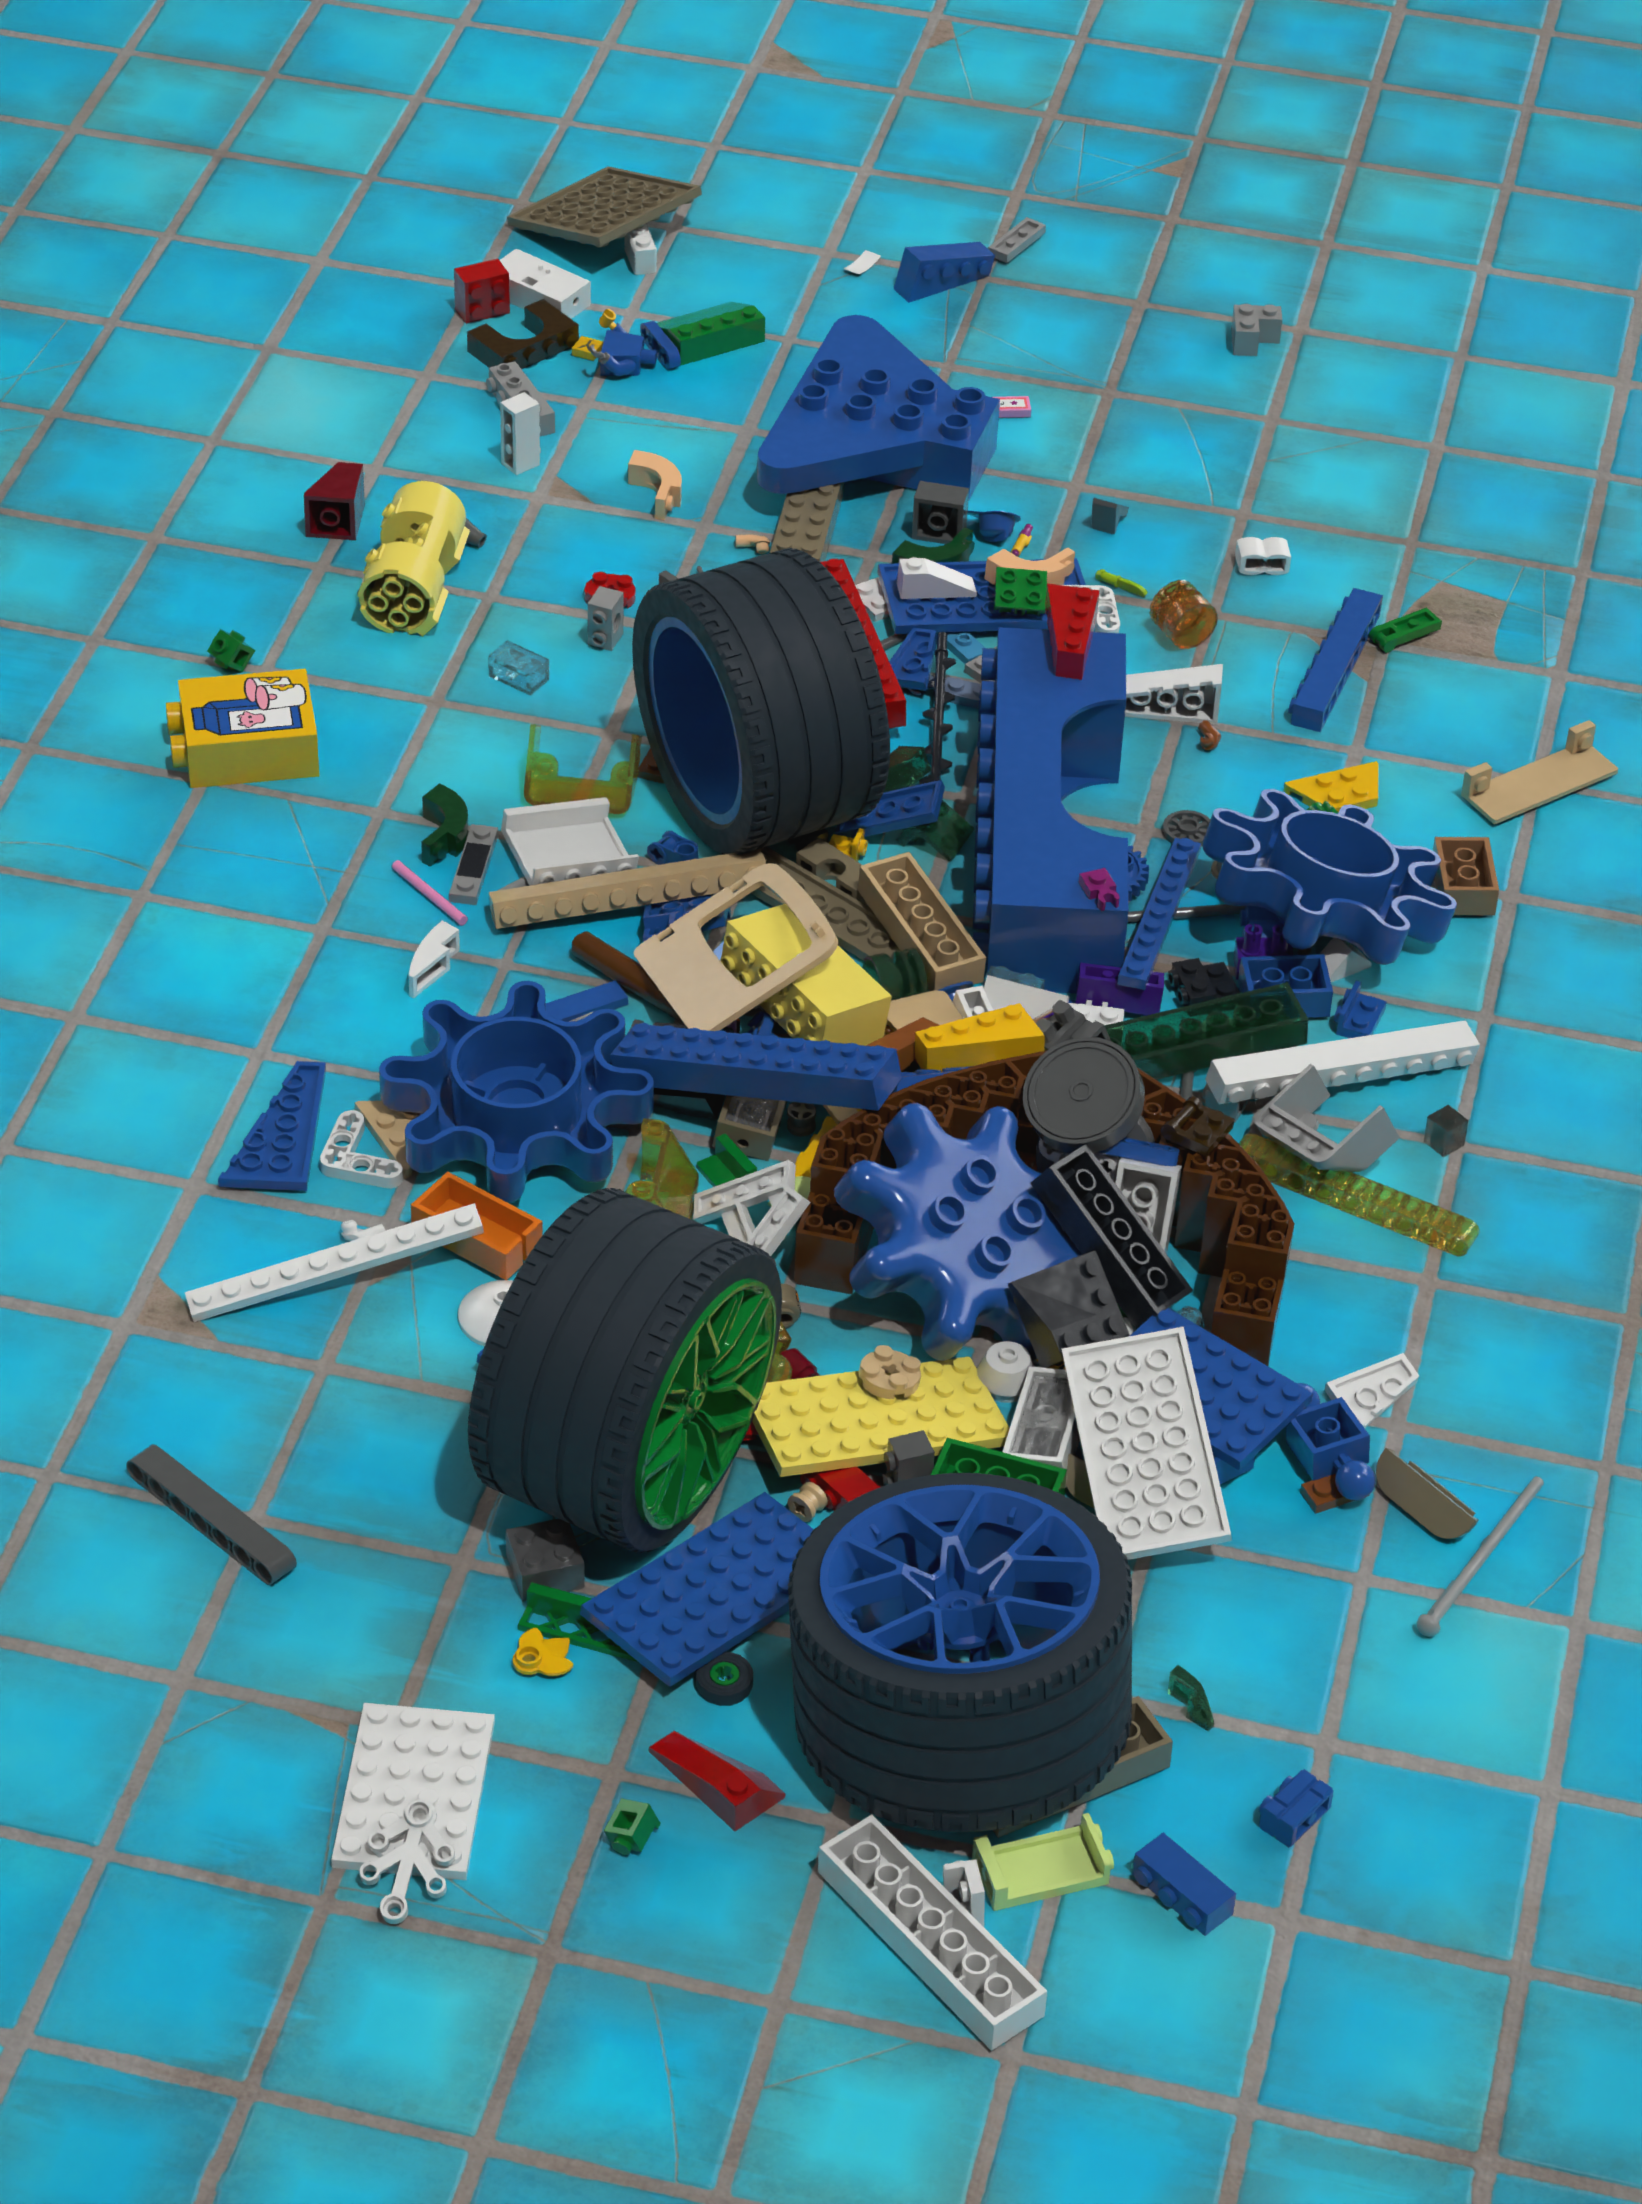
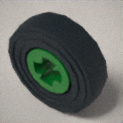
(728, 1691)

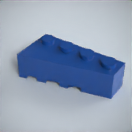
(941, 268)

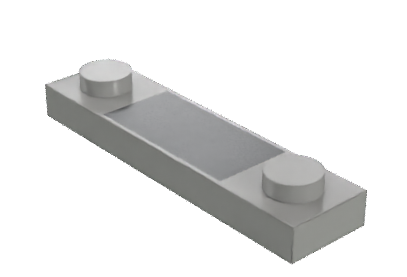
(473, 864)

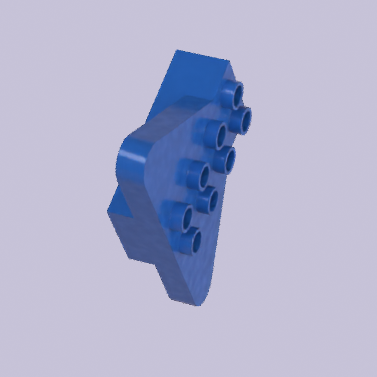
(877, 417)

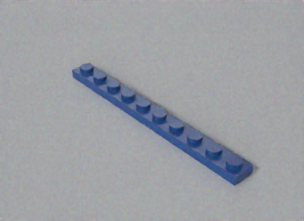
(1159, 914)

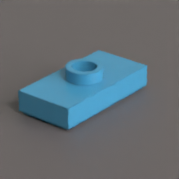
(964, 646)

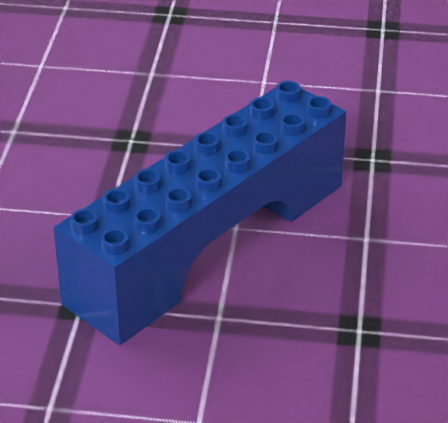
(1034, 749)

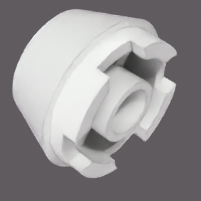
(1005, 1370)

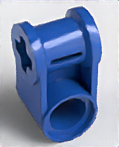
(672, 849)

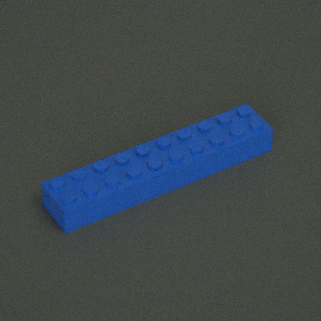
(761, 1066)

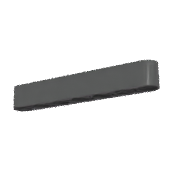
(211, 1514)

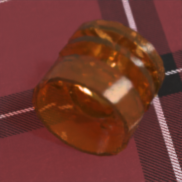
(1183, 614)

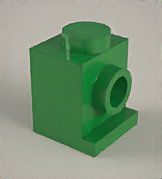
(631, 1826)

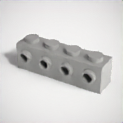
(508, 381)

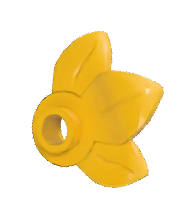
(542, 1654)

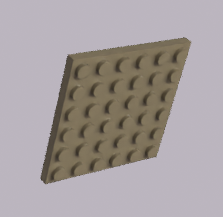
(604, 206)

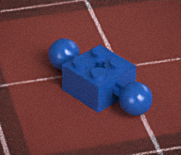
(1331, 1442)

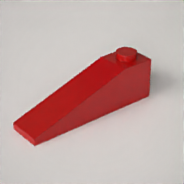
(722, 1783)

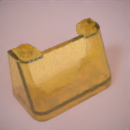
(668, 1168)

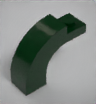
(955, 551)
(450, 813)

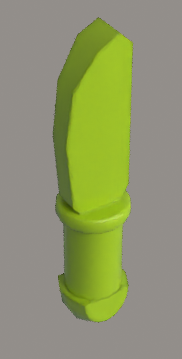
(1118, 581)

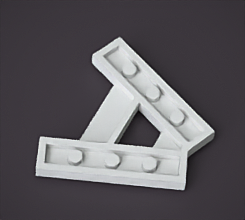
(733, 1198)

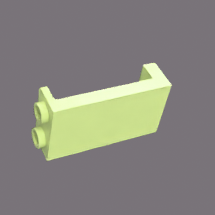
(1043, 1865)

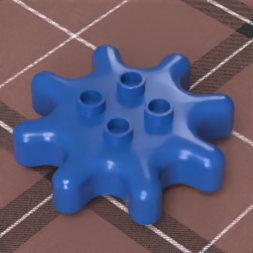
(1328, 876)
(515, 1091)
(953, 1226)

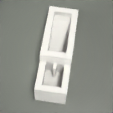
(433, 957)

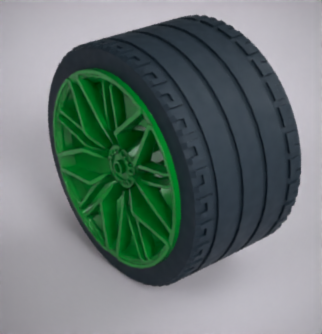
(624, 1369)

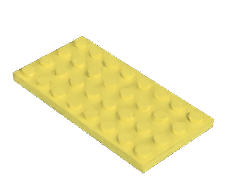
(841, 1425)

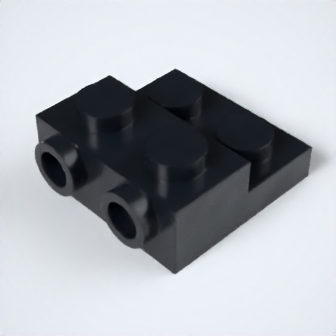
(1200, 982)

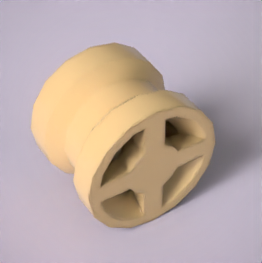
(807, 1501)

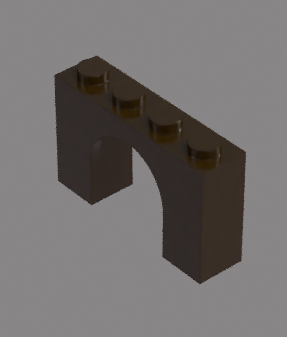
(553, 334)

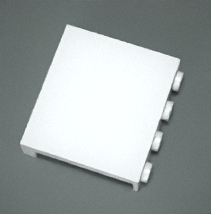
(565, 841)

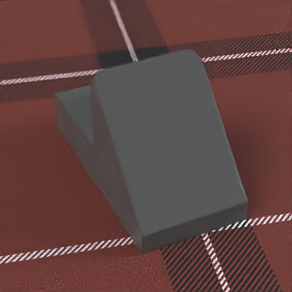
(1107, 515)

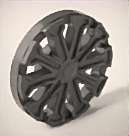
(1185, 826)

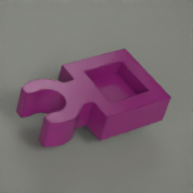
(1101, 886)

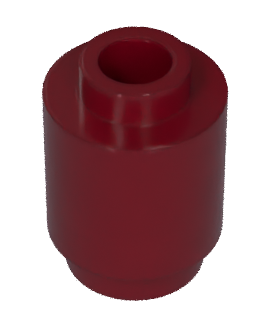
(800, 1364)

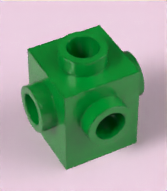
(230, 650)

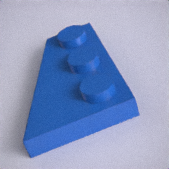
(915, 658)

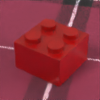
(481, 291)

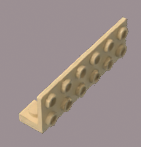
(1540, 780)

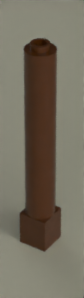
(622, 969)

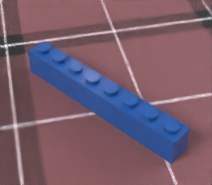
(1335, 660)

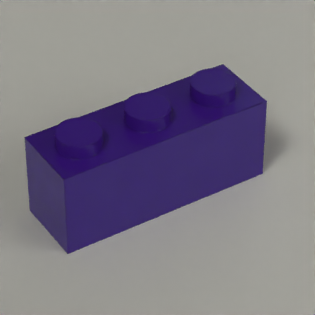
(1100, 986)

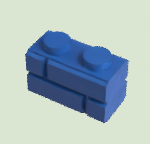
(1295, 1807)

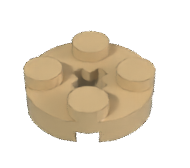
(903, 1368)

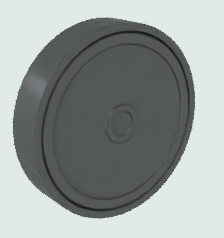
(1083, 1094)

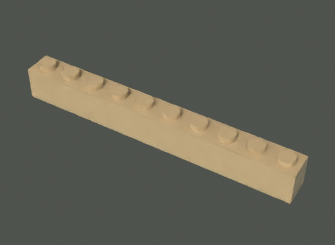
(620, 889)

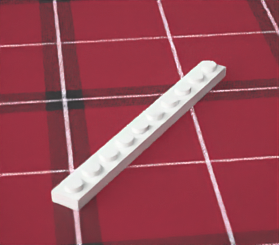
(334, 1262)

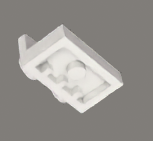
(965, 1884)

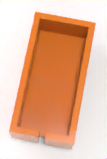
(507, 1229)

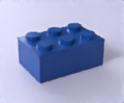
(1304, 973)

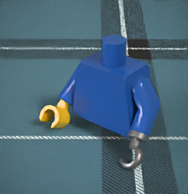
(621, 351)

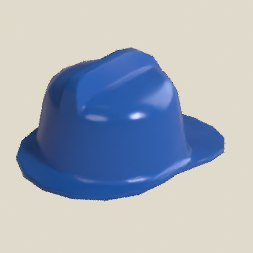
(995, 525)

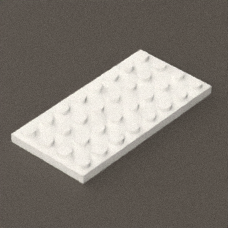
(1146, 1443)

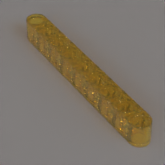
(1364, 1198)

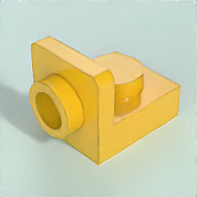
(852, 847)

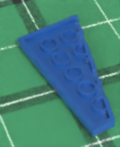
(282, 1140)

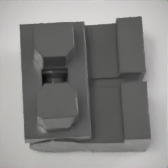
(1067, 1025)

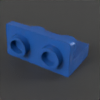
(1359, 1013)

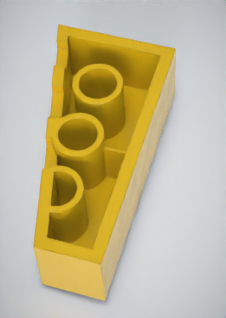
(979, 1039)

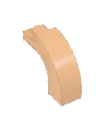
(659, 475)
(1056, 566)

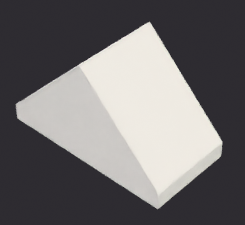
(1343, 959)

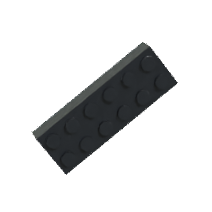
(1104, 1221)

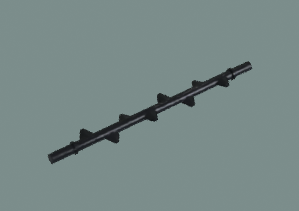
(937, 712)

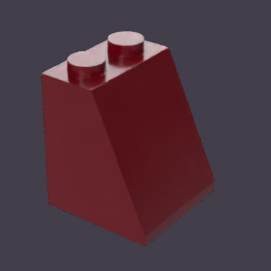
(336, 503)

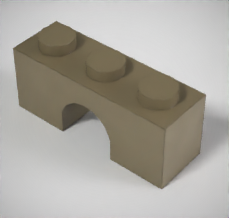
(831, 864)

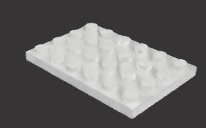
(408, 1757)

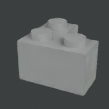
(1253, 326)

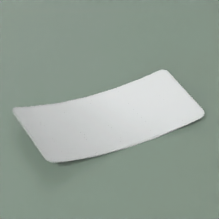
(863, 263)

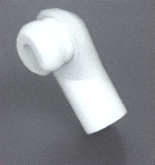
(351, 1232)

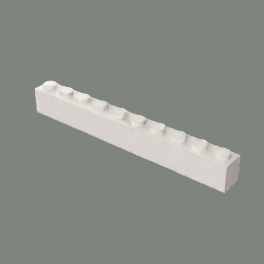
(1344, 1061)

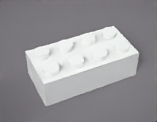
(1151, 1193)

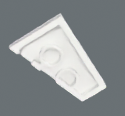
(1374, 1387)

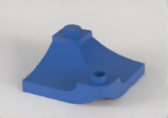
(660, 915)

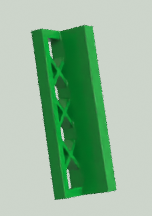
(563, 1608)

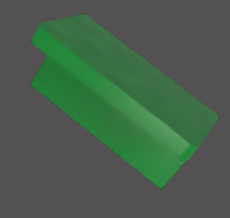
(726, 1164)

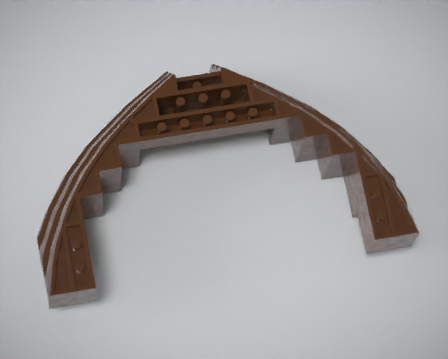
(1220, 1207)

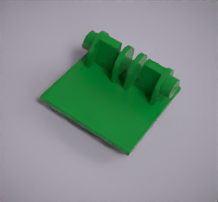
(1020, 590)

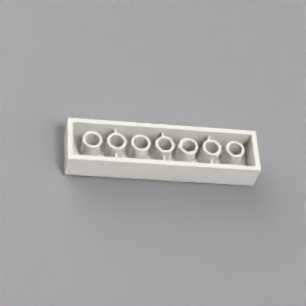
(932, 1932)

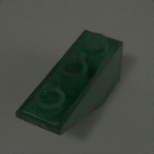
(906, 767)

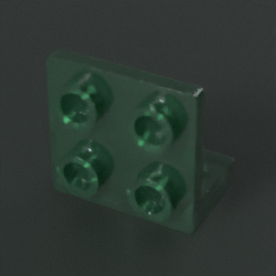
(944, 835)

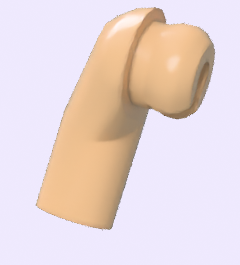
(749, 540)

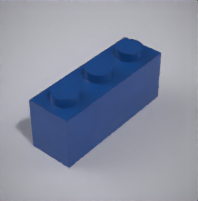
(1183, 1884)

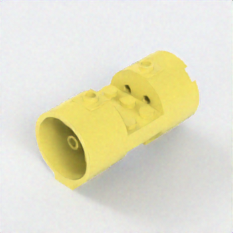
(420, 544)

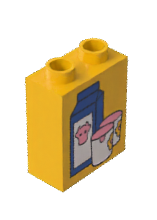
(244, 728)

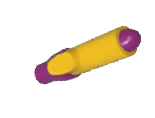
(1023, 540)

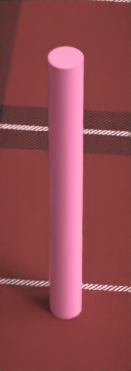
(429, 892)

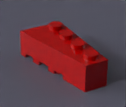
(1071, 625)

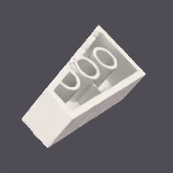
(1175, 694)

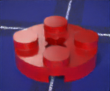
(612, 581)

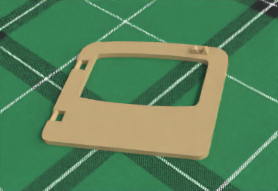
(698, 982)

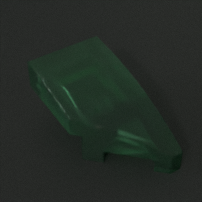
(1191, 1692)

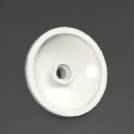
(480, 1309)

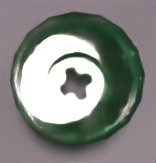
(899, 975)

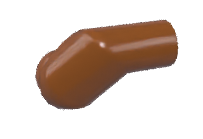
(1211, 734)

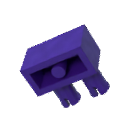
(1254, 946)

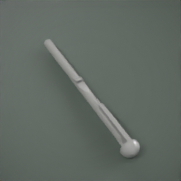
(1429, 1623)

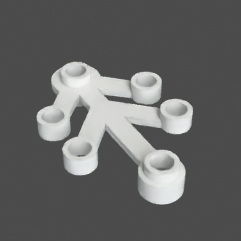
(408, 1855)

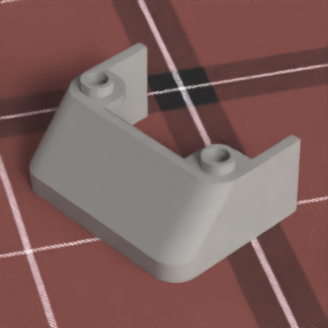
(1293, 1126)

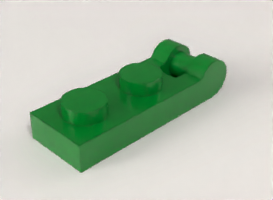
(1405, 629)

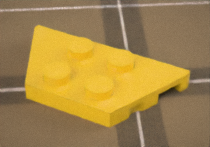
(1341, 787)

